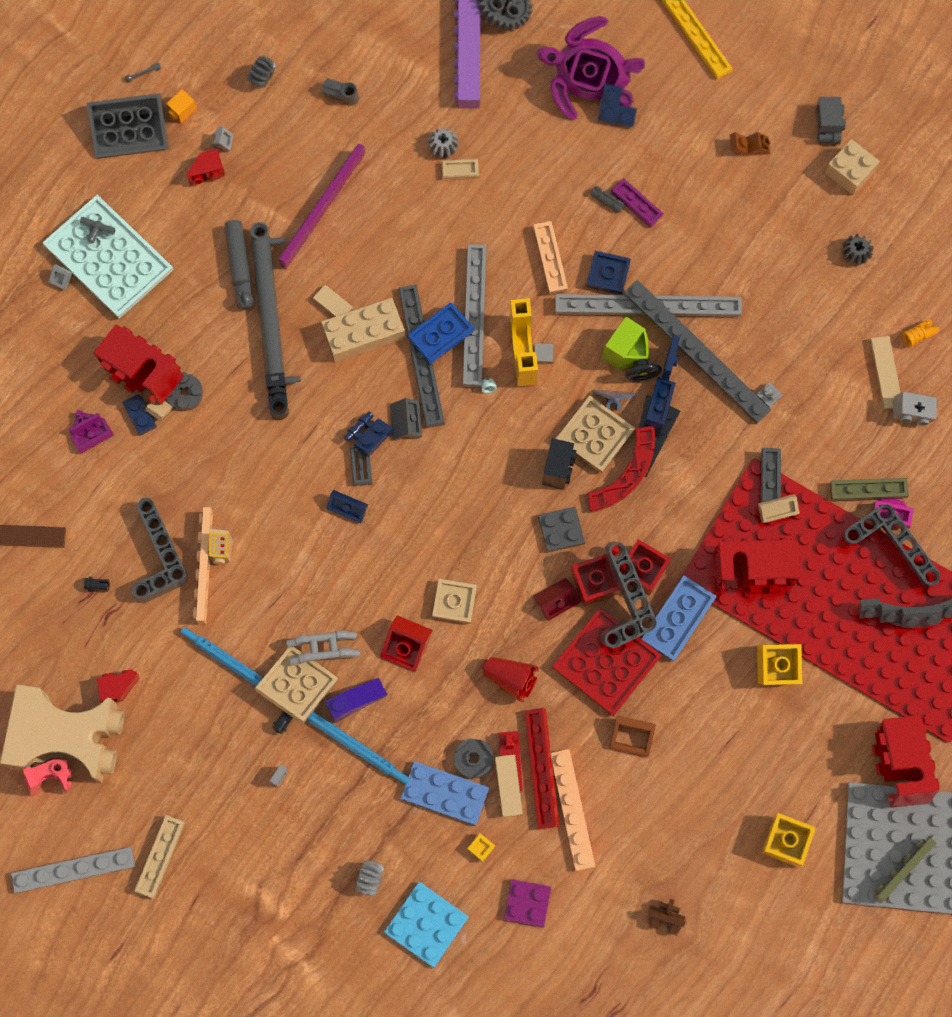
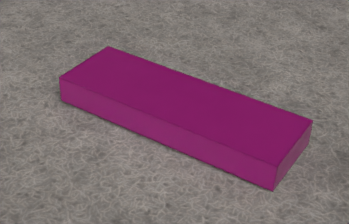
(637, 203)

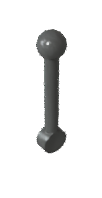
(156, 67)

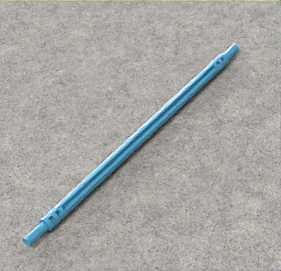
(315, 719)

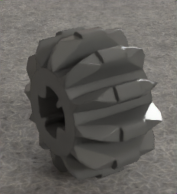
(261, 71)
(851, 253)

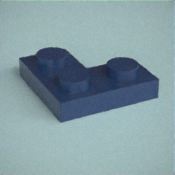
(610, 109)

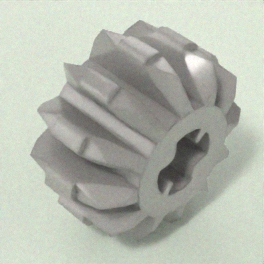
(443, 148)
(369, 878)

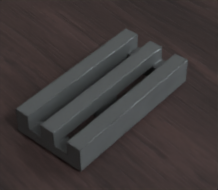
(363, 481)

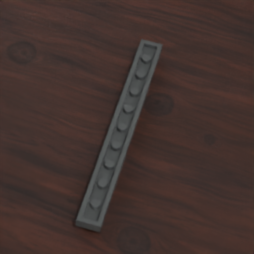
(697, 352)

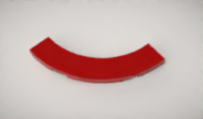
(631, 476)

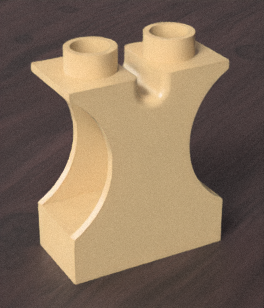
(43, 733)

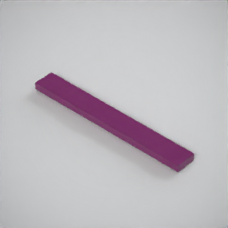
(322, 206)

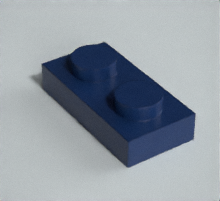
(138, 415)
(347, 506)

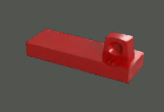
(510, 746)

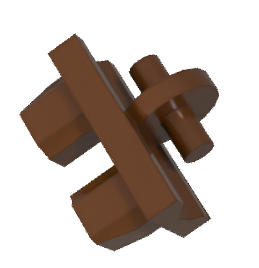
(658, 915)

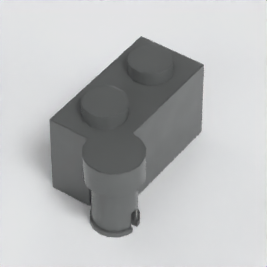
(830, 120)

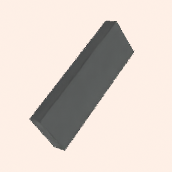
(770, 474)

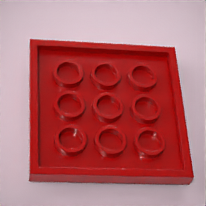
(606, 672)

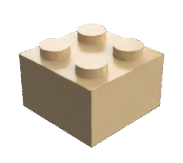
(852, 167)

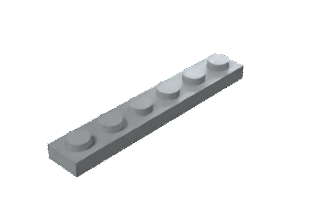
(73, 870)

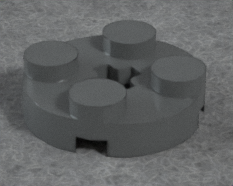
(189, 401)
(473, 747)

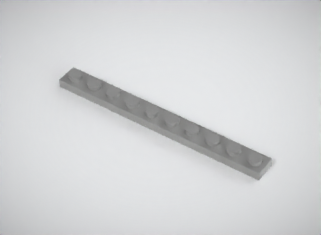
(620, 305)

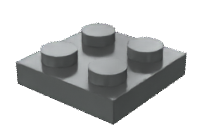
(561, 529)

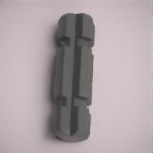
(607, 199)

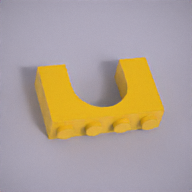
(524, 357)

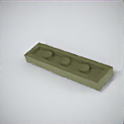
(869, 489)
(898, 875)

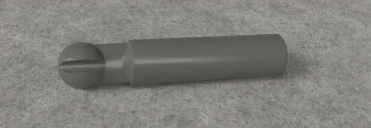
(239, 263)

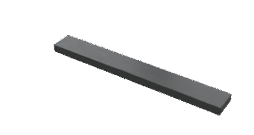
(423, 370)

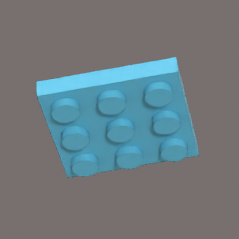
(426, 924)

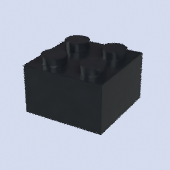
(557, 468)

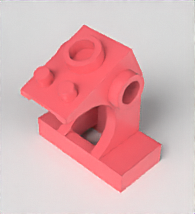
(35, 776)

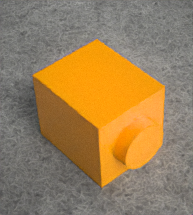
(181, 106)

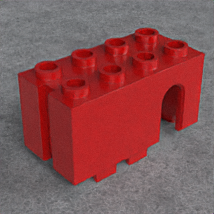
(138, 364)
(762, 563)
(906, 756)

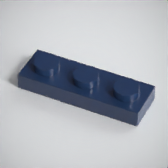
(660, 403)

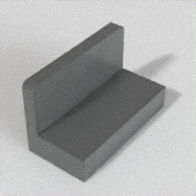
(406, 419)

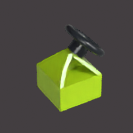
(630, 348)

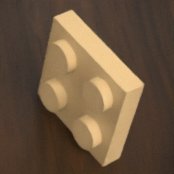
(454, 601)

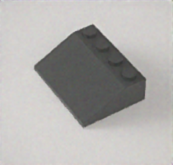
(128, 125)

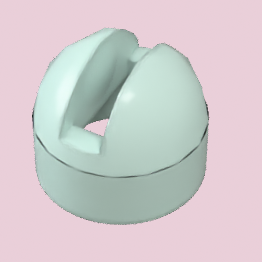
(488, 386)

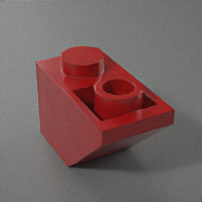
(206, 167)
(116, 686)

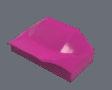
(901, 509)

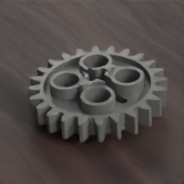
(513, 15)

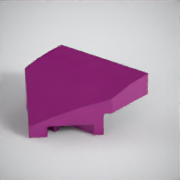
(89, 430)

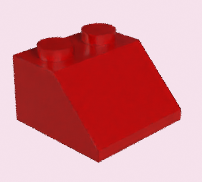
(406, 643)

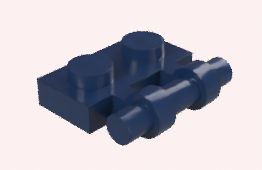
(372, 437)

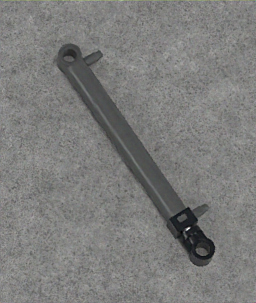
(269, 320)

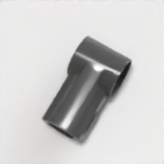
(340, 90)

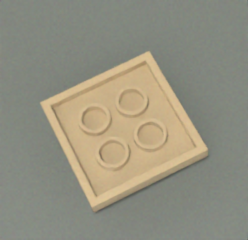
(596, 434)
(296, 687)

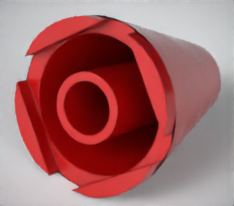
(511, 676)

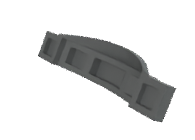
(905, 616)

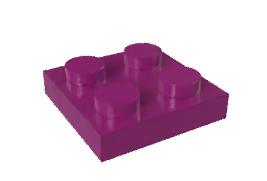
(527, 903)

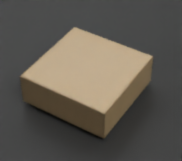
(159, 411)

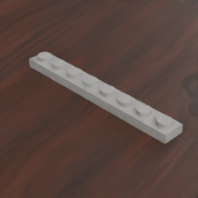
(475, 315)

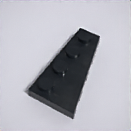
(660, 434)

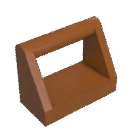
(635, 725)

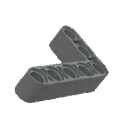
(897, 540)
(163, 552)
(630, 598)

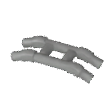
(315, 655)

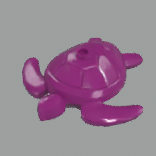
(587, 66)

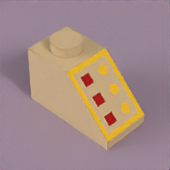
(220, 546)

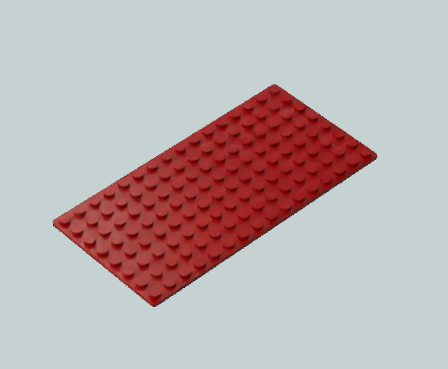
(889, 663)

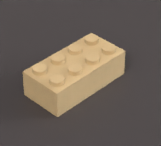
(363, 330)

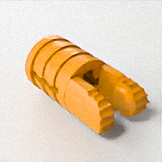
(919, 333)

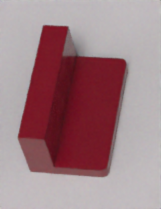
(557, 599)

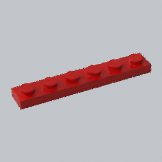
(542, 768)

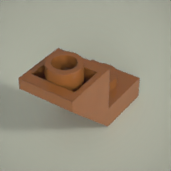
(751, 145)

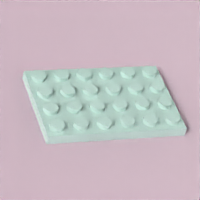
(114, 267)

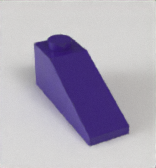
(355, 699)

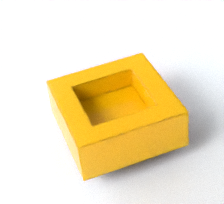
(481, 847)

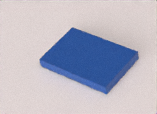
(440, 333)

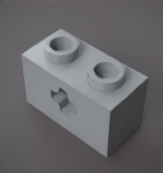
(914, 408)

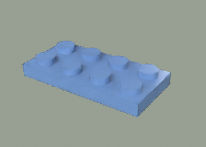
(679, 618)
(445, 793)

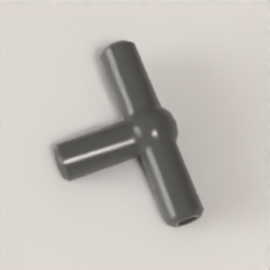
(96, 227)

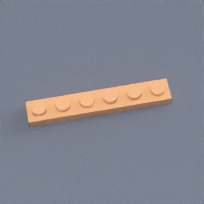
(202, 573)
(572, 810)

